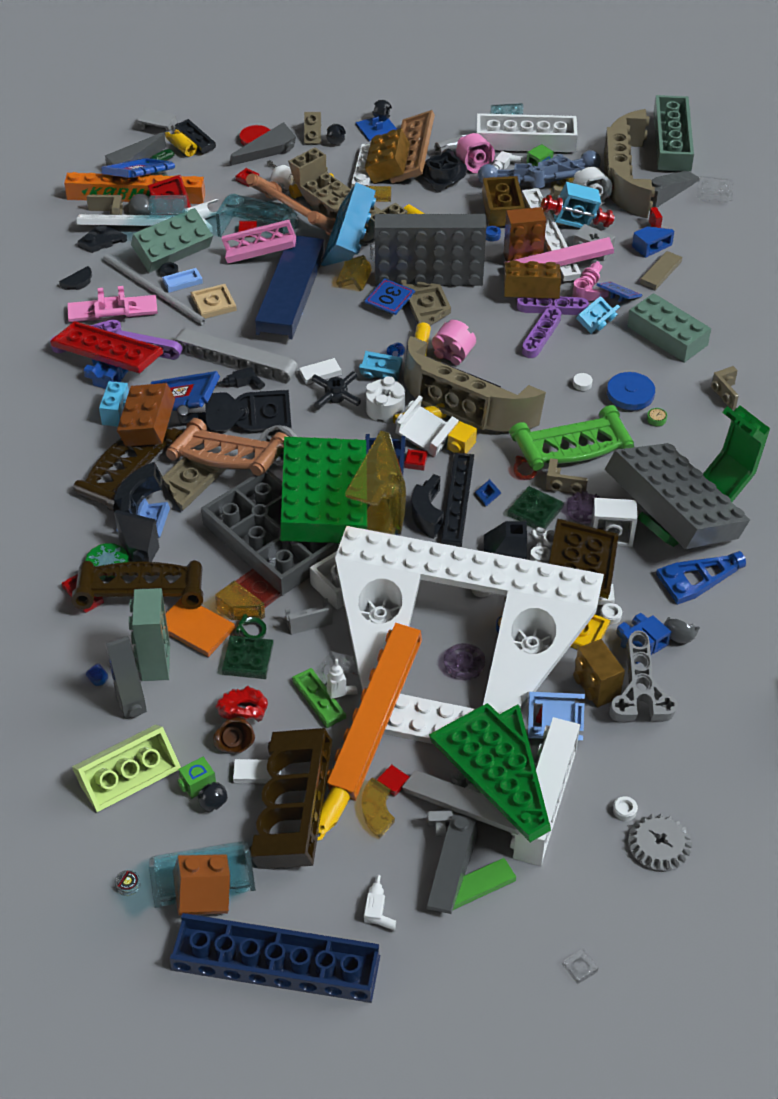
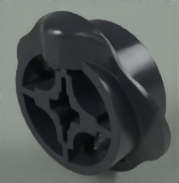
(444, 170)

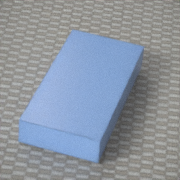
(182, 280)

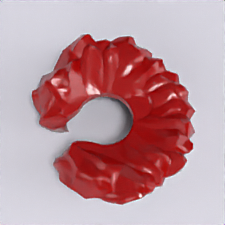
(228, 704)

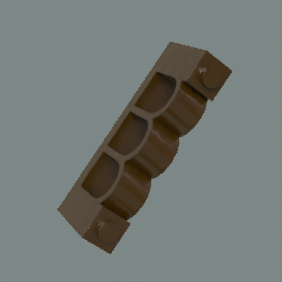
(300, 847)

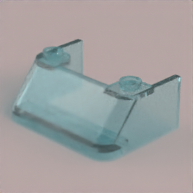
(255, 210)
(239, 864)

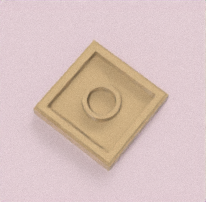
(213, 301)

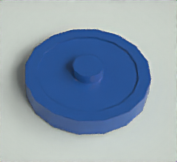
(631, 391)

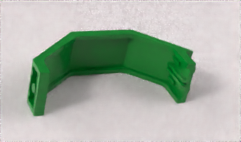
(732, 466)

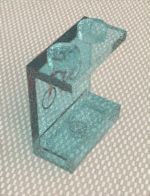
(167, 205)

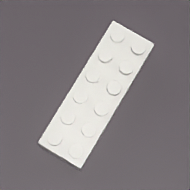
(526, 132)
(553, 769)

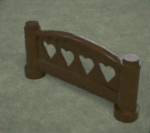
(105, 492)
(91, 586)

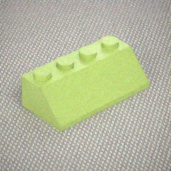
(126, 767)

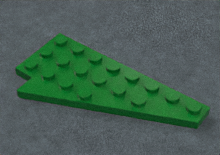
(498, 761)

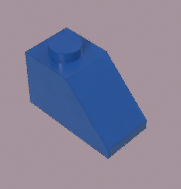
(652, 240)

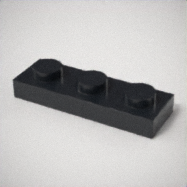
(194, 133)

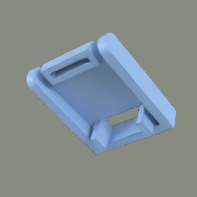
(557, 706)

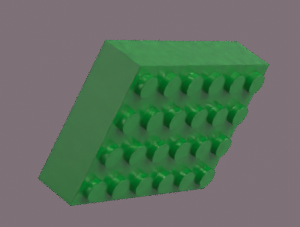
(315, 488)

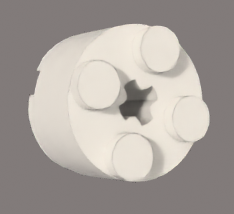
(594, 178)
(384, 399)

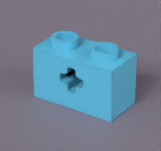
(113, 403)

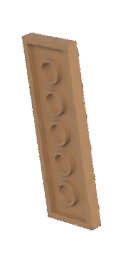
(418, 133)

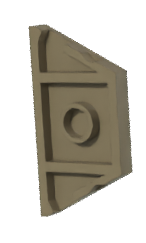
(428, 302)
(189, 480)

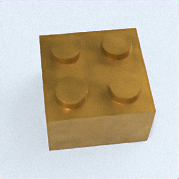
(598, 673)

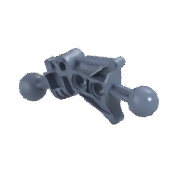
(546, 171)

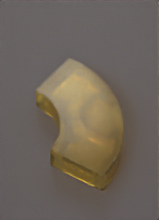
(375, 809)

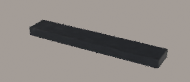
(457, 499)

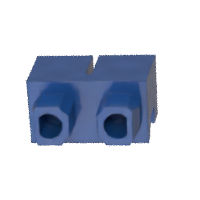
(103, 373)
(657, 632)

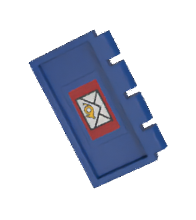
(138, 167)
(191, 389)

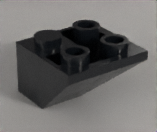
(507, 539)

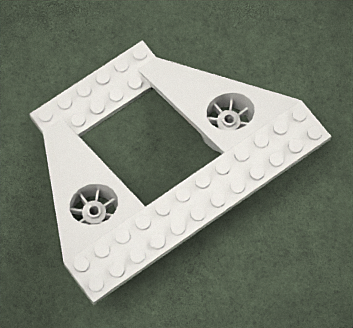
(541, 609)

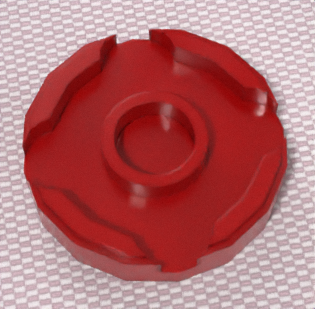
(251, 133)

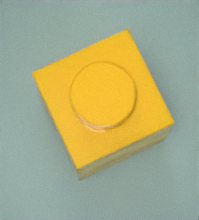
(461, 438)

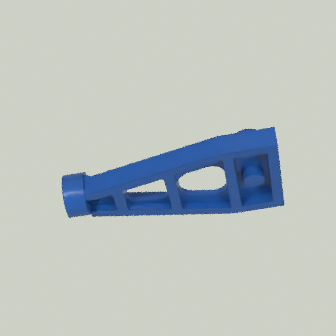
(680, 588)

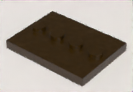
(586, 550)

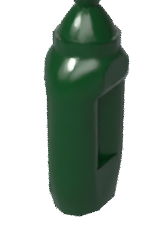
(163, 155)

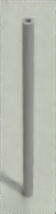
(177, 304)

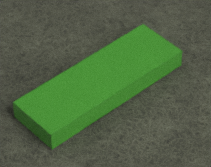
(318, 698)
(484, 882)

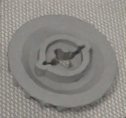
(660, 856)

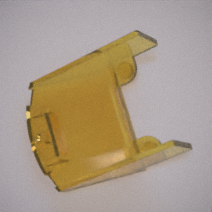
(381, 486)

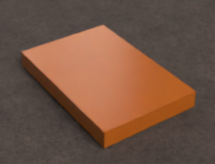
(198, 627)

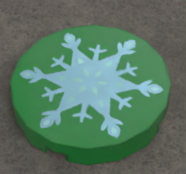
(107, 554)

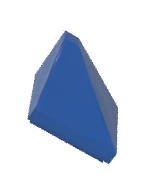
(488, 492)

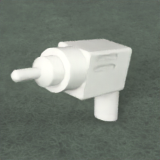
(504, 159)
(337, 682)
(375, 907)

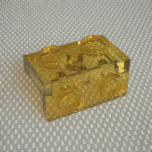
(355, 272)

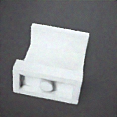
(424, 428)

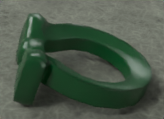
(246, 620)

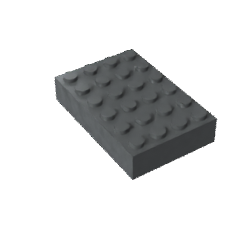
(430, 248)
(677, 495)
(250, 525)

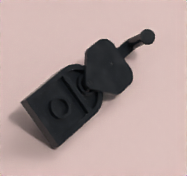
(223, 411)

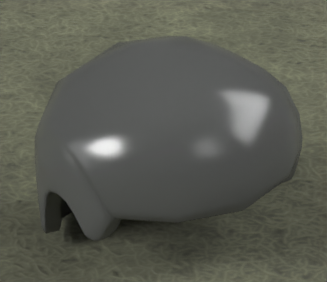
(139, 205)
(681, 631)

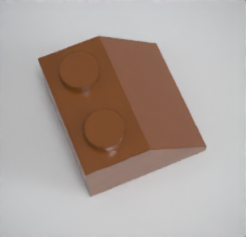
(202, 884)

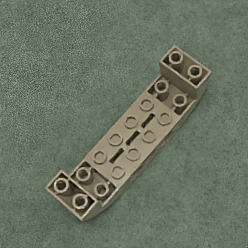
(325, 192)
(627, 193)
(467, 396)

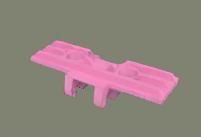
(112, 306)

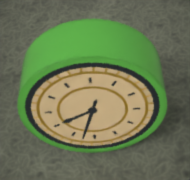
(657, 417)

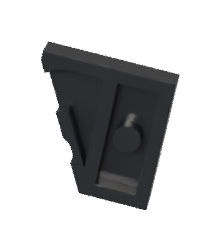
(100, 238)

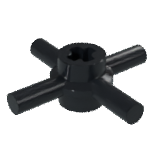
(336, 390)

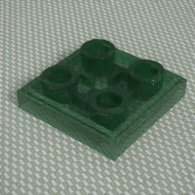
(535, 508)
(247, 657)

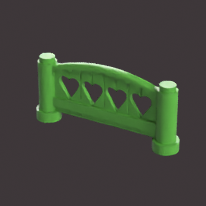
(608, 424)

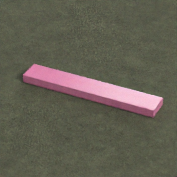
(573, 253)

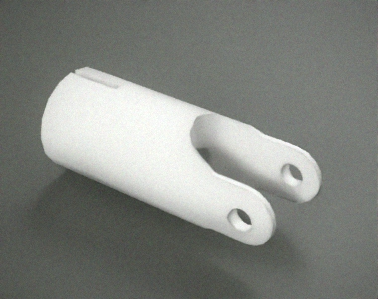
(203, 209)

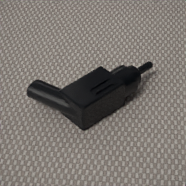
(242, 378)

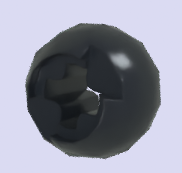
(382, 109)
(336, 134)
(212, 796)

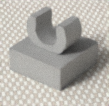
(440, 820)

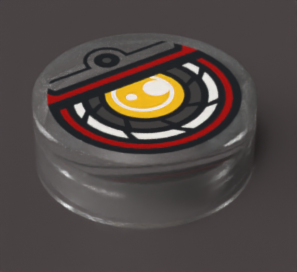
(127, 882)

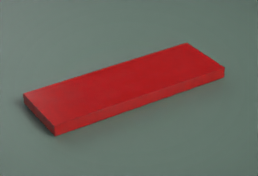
(107, 347)

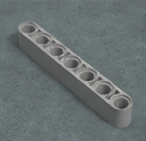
(236, 355)

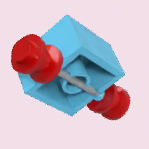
(577, 206)

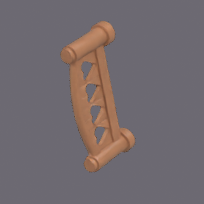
(274, 192)
(197, 433)

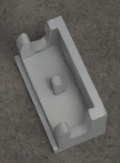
(158, 119)
(309, 618)

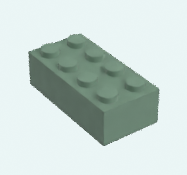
(171, 240)
(668, 327)
(150, 634)

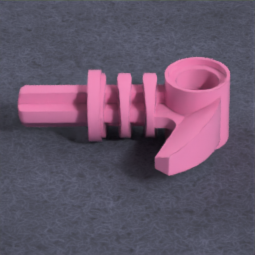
(583, 286)

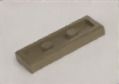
(661, 270)

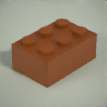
(524, 233)
(146, 414)

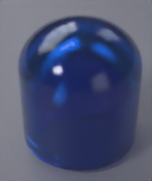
(396, 347)
(97, 675)

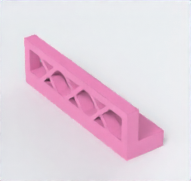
(259, 247)

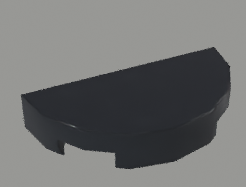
(78, 279)

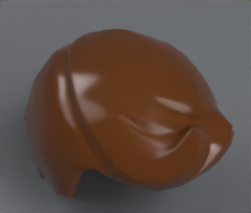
(234, 736)

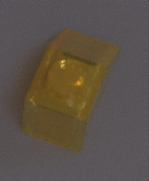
(236, 601)

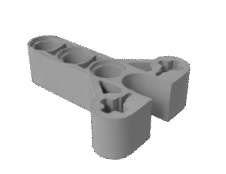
(653, 695)

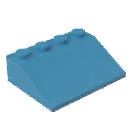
(349, 225)

